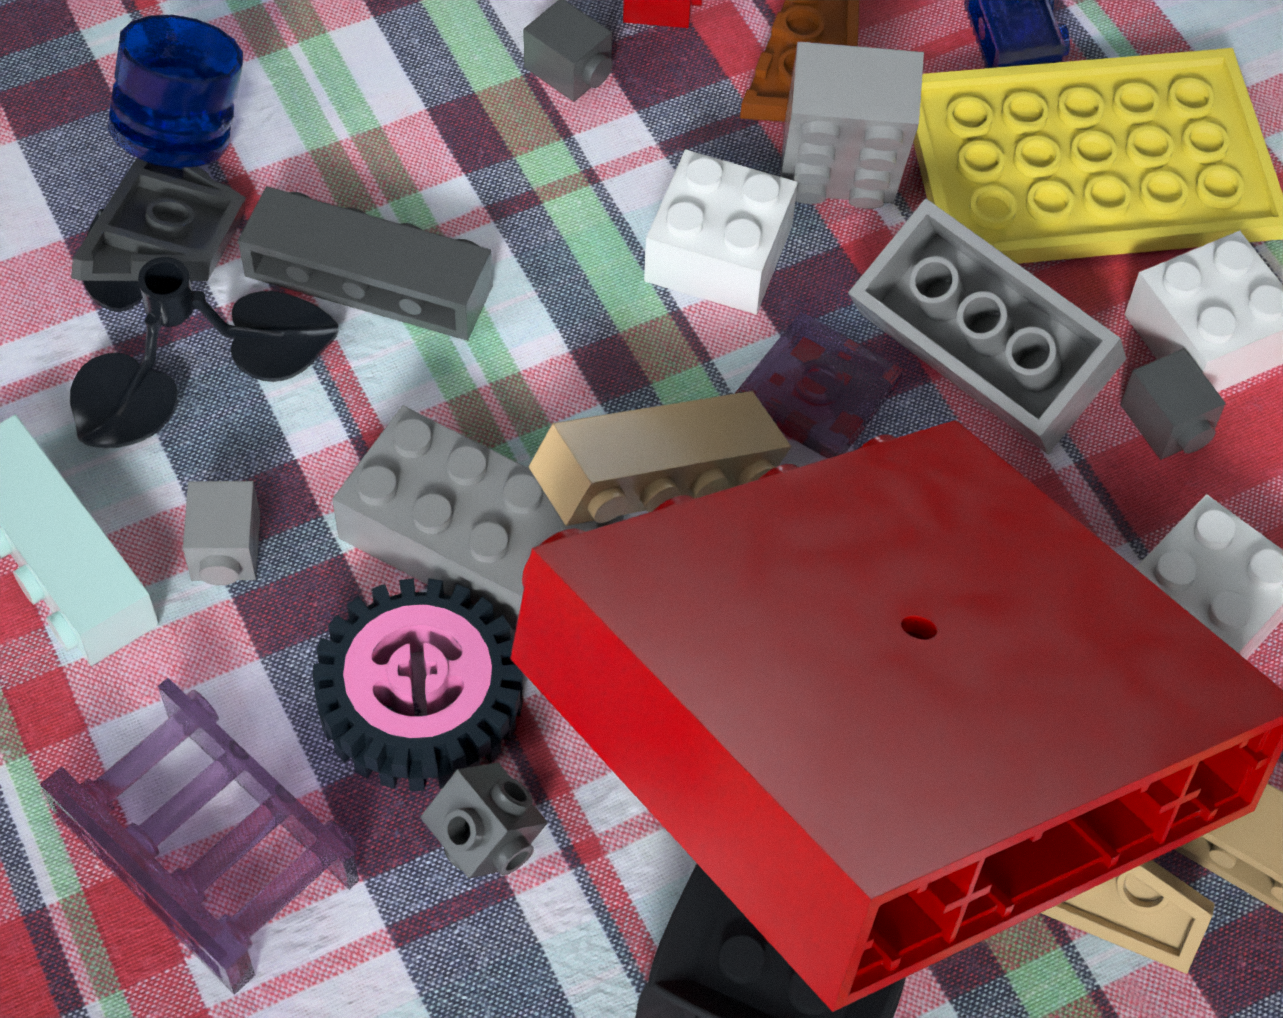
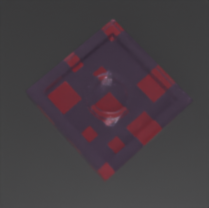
(821, 386)

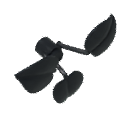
(127, 402)

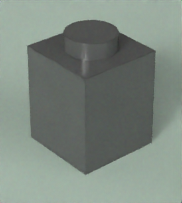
(568, 50)
(1173, 404)

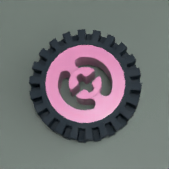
(371, 668)

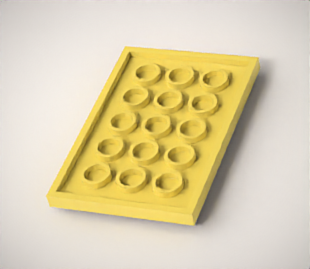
(1099, 155)

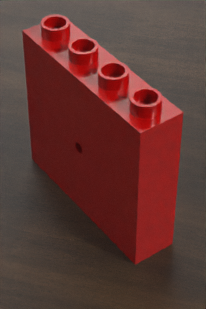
(894, 699)

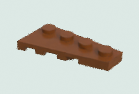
(798, 21)

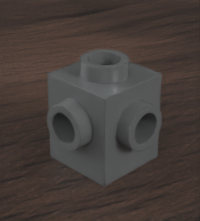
(484, 821)

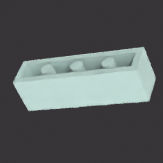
(65, 554)

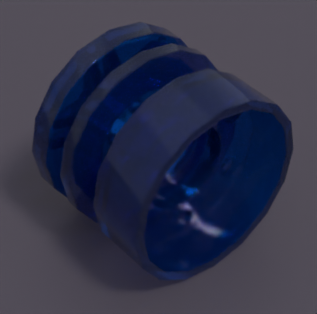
(174, 90)

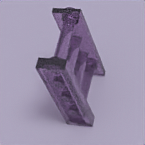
(178, 896)

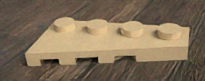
(1144, 913)

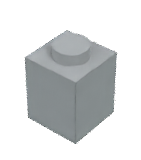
(221, 531)

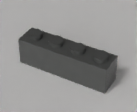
(366, 262)

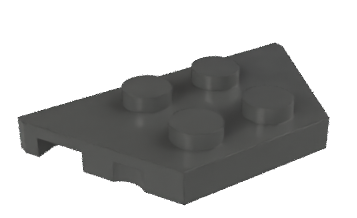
(160, 215)

